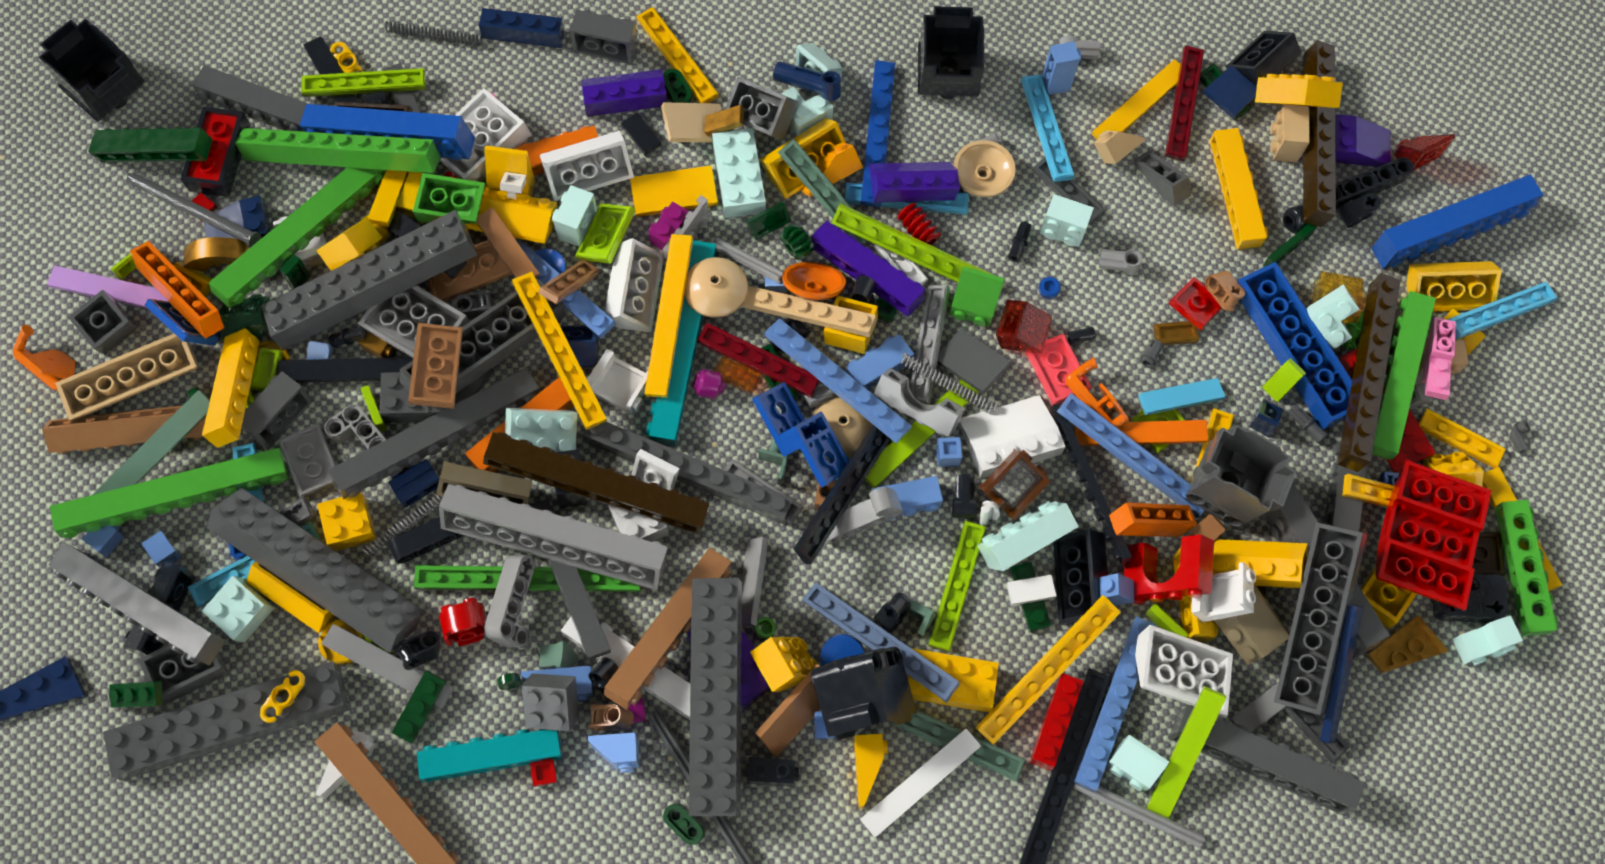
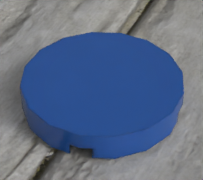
(840, 647)

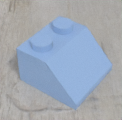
(618, 750)

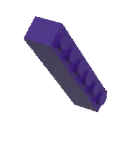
(858, 260)

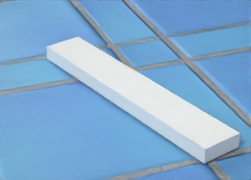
(920, 782)

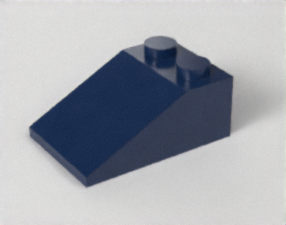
(247, 213)

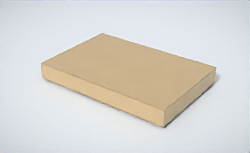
(687, 121)

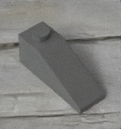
(1164, 177)

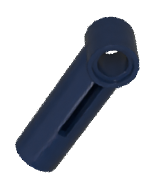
(826, 84)

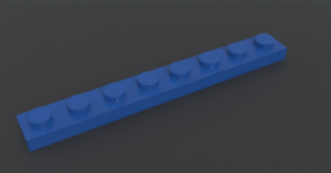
(878, 125)

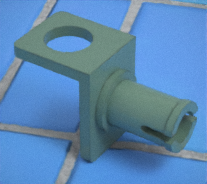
(774, 456)

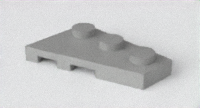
(692, 223)

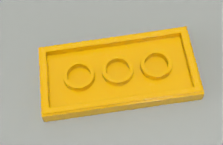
(658, 190)

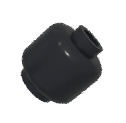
(1294, 219)

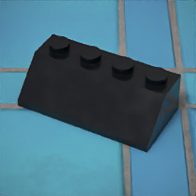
(1078, 565)
(169, 587)

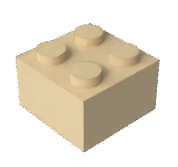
(1290, 133)

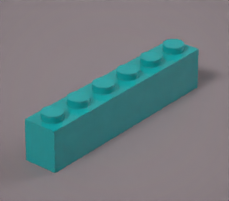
(488, 754)

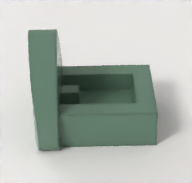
(923, 614)
(557, 656)

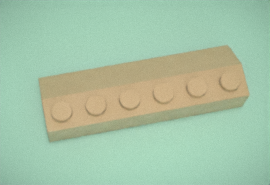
(126, 376)

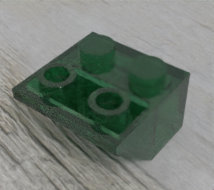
(245, 315)

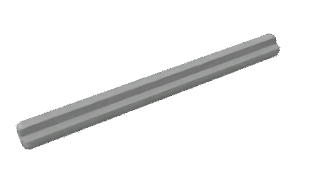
(1144, 814)

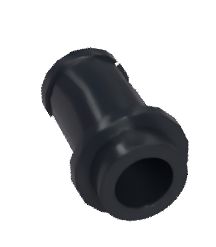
(1081, 335)

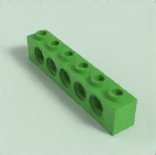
(1519, 577)

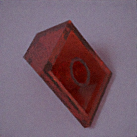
(1424, 149)

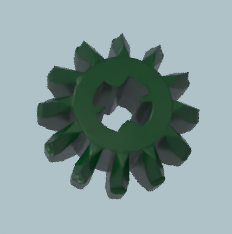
(797, 241)

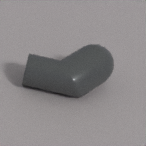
(1517, 434)

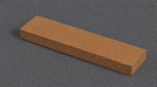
(505, 244)
(569, 281)

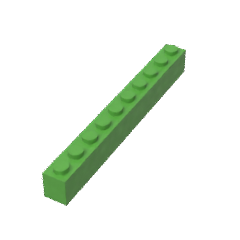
(338, 150)
(293, 234)
(168, 493)

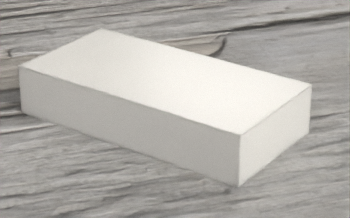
(1031, 590)

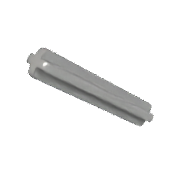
(748, 260)

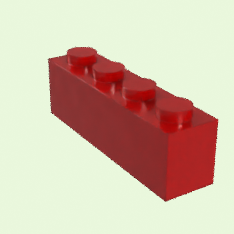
(1056, 722)

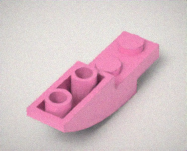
(1438, 358)

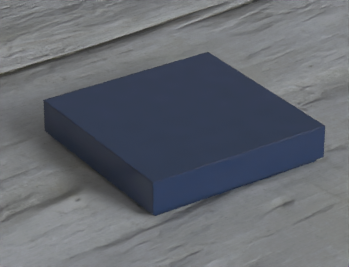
(1231, 92)

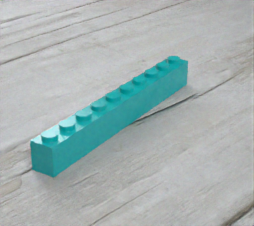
(669, 411)

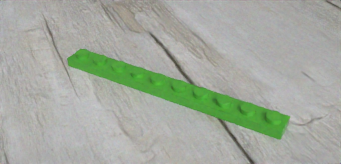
(488, 576)

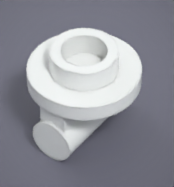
(989, 511)

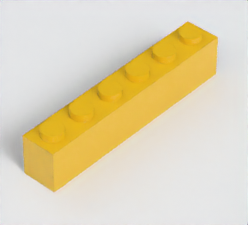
(1238, 188)
(231, 388)

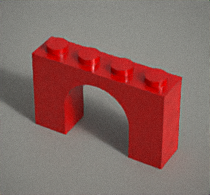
(1190, 579)

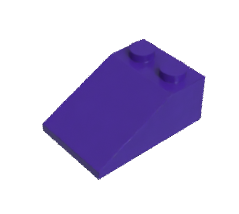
(1361, 142)

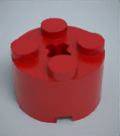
(463, 622)

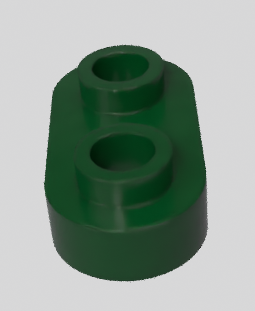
(677, 89)
(683, 825)

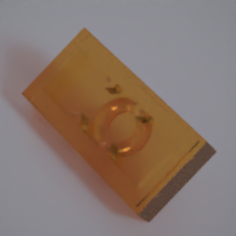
(738, 374)

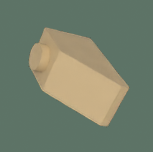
(1116, 145)

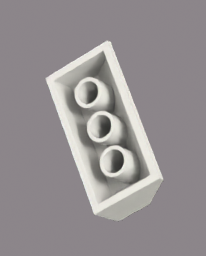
(634, 286)

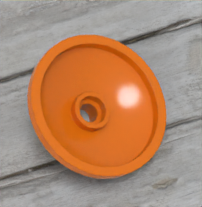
(814, 280)

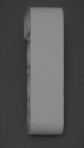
(356, 427)
(879, 508)
(508, 603)

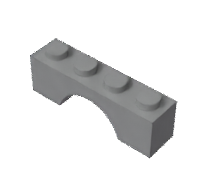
(895, 391)

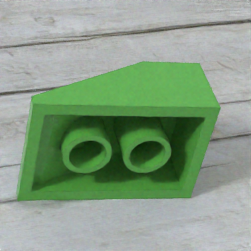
(443, 194)
(976, 296)

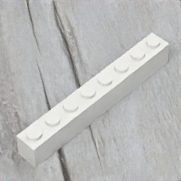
(667, 686)

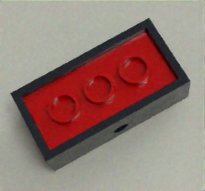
(219, 171)

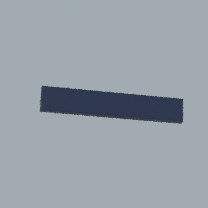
(1341, 673)

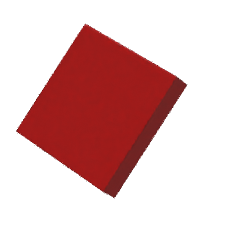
(1195, 303)

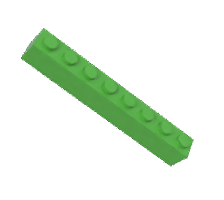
(1402, 371)

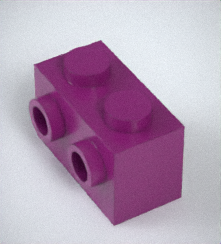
(670, 219)

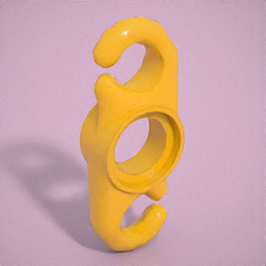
(346, 53)
(272, 702)

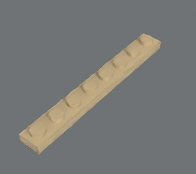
(809, 311)

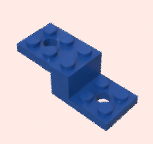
(794, 432)

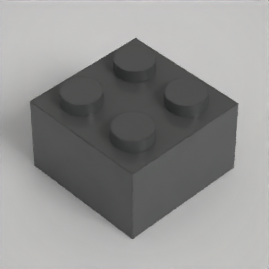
(103, 322)
(550, 702)

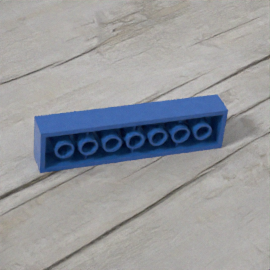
(448, 132)
(1457, 222)
(1295, 336)

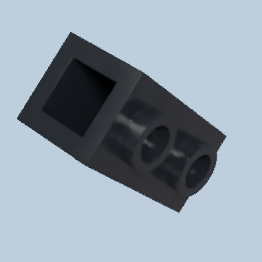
(772, 772)

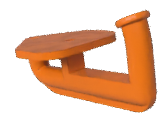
(45, 364)
(1085, 396)

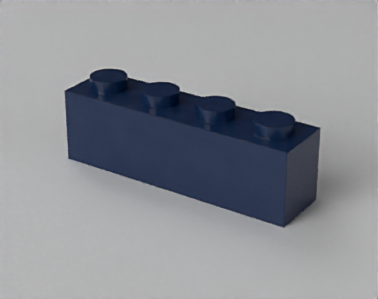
(521, 28)

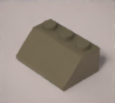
(1255, 633)

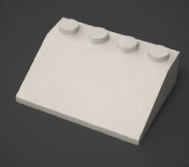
(492, 126)
(1018, 425)
(1181, 666)

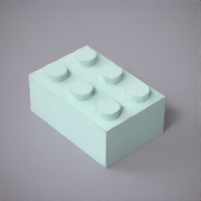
(543, 427)

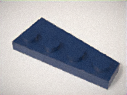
(41, 689)

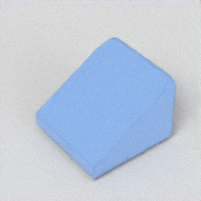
(774, 286)
(319, 350)

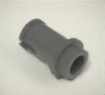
(1149, 358)

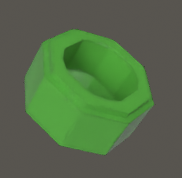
(765, 628)

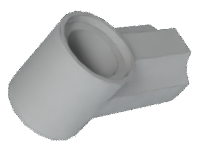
(1088, 48)
(1119, 260)

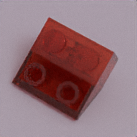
(1023, 327)

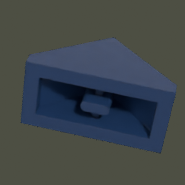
(1266, 418)

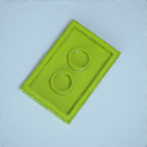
(605, 233)

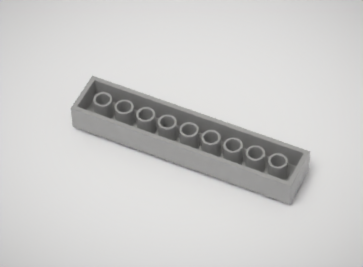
(552, 536)

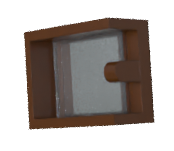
(1015, 483)

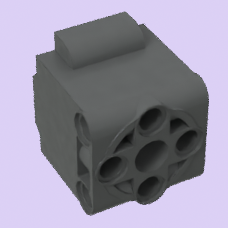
(1254, 475)

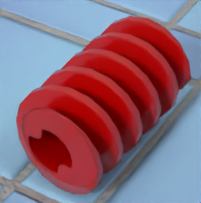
(916, 225)

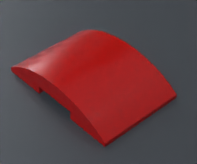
(1432, 534)

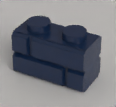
(414, 483)

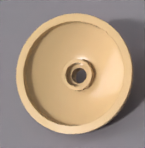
(987, 159)
(716, 298)
(848, 434)

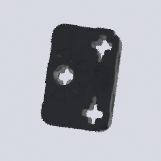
(1484, 593)

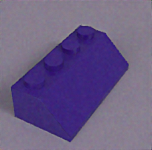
(624, 92)
(914, 182)

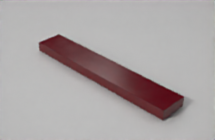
(1184, 103)
(758, 359)

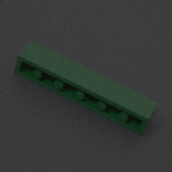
(150, 145)

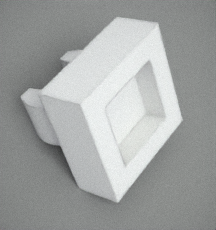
(513, 184)

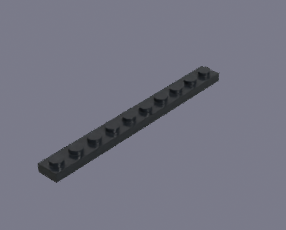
(1065, 770)

